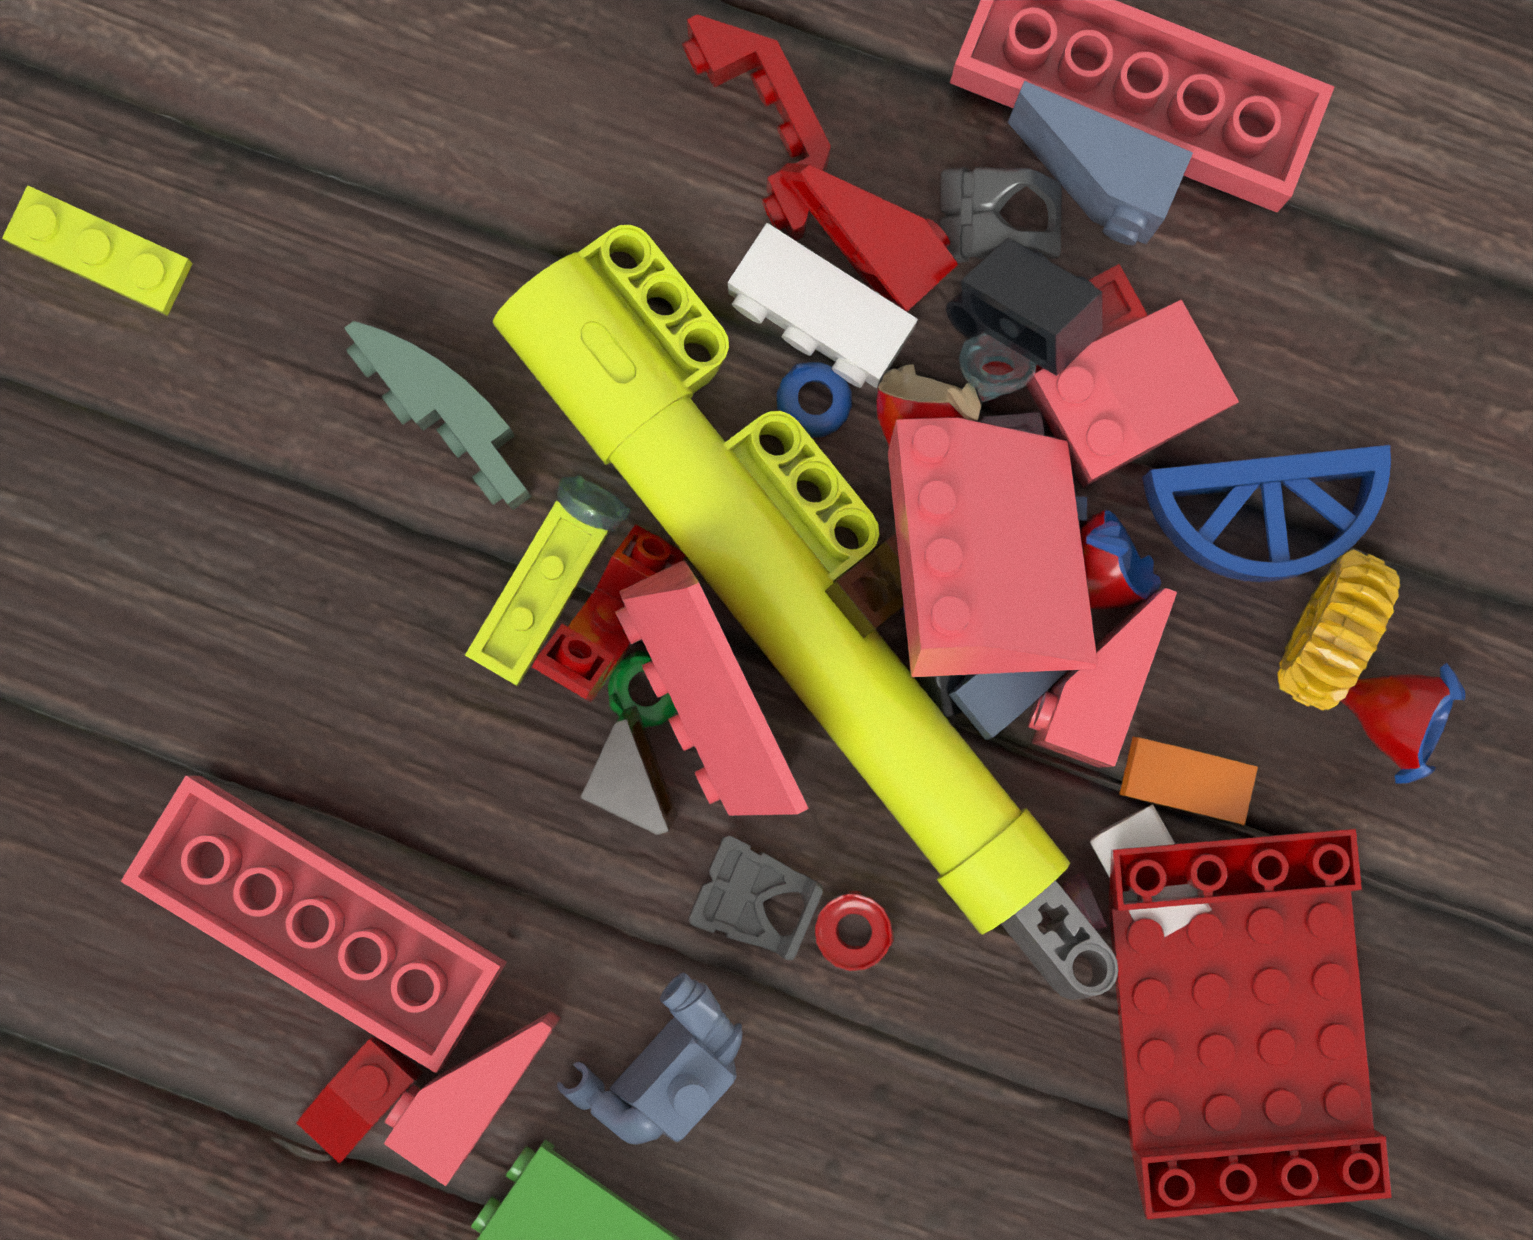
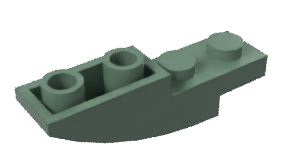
(429, 390)

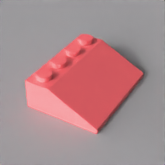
(988, 550)
(709, 694)

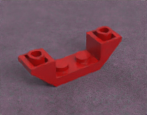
(731, 51)
(595, 641)

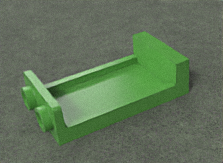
(561, 1203)

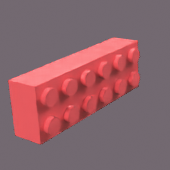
(1228, 107)
(314, 922)

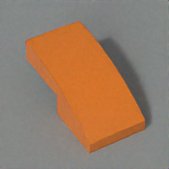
(1188, 780)

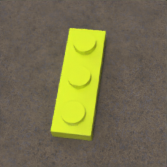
(97, 250)
(536, 595)

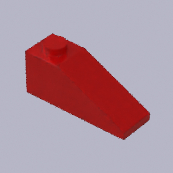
(885, 244)

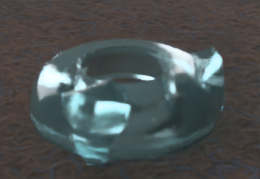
(986, 349)
(591, 504)

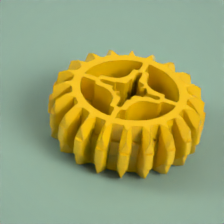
(1339, 630)

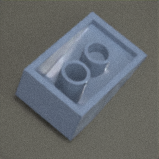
(1103, 164)

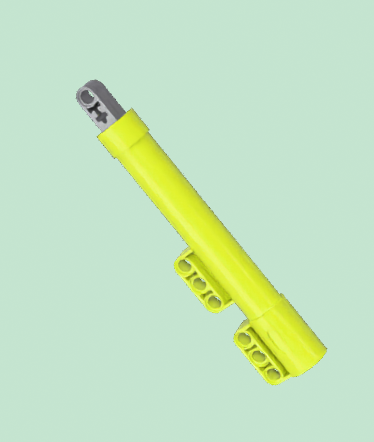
(770, 560)

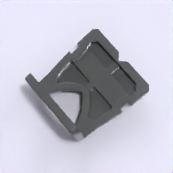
(973, 207)
(737, 896)

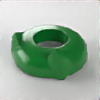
(619, 694)

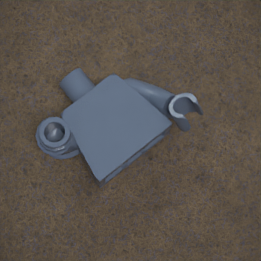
(673, 1076)

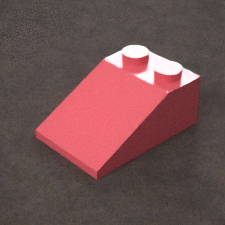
(1132, 392)
(1093, 708)
(451, 1112)

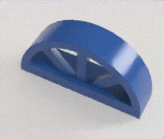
(1242, 479)

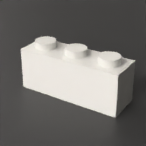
(820, 307)

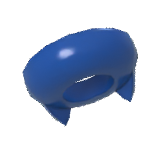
(825, 423)

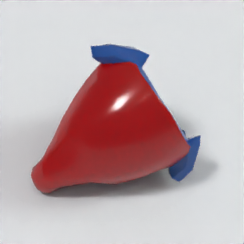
(1113, 565)
(1405, 716)

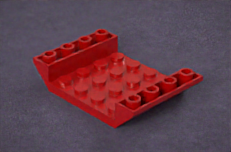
(1245, 1027)

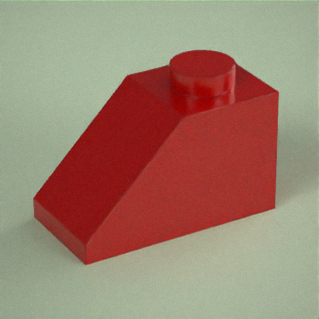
(358, 1097)

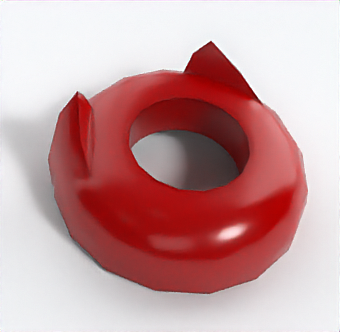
(845, 955)

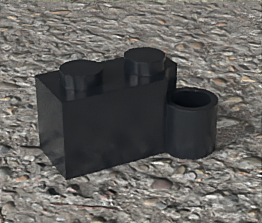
(1028, 306)

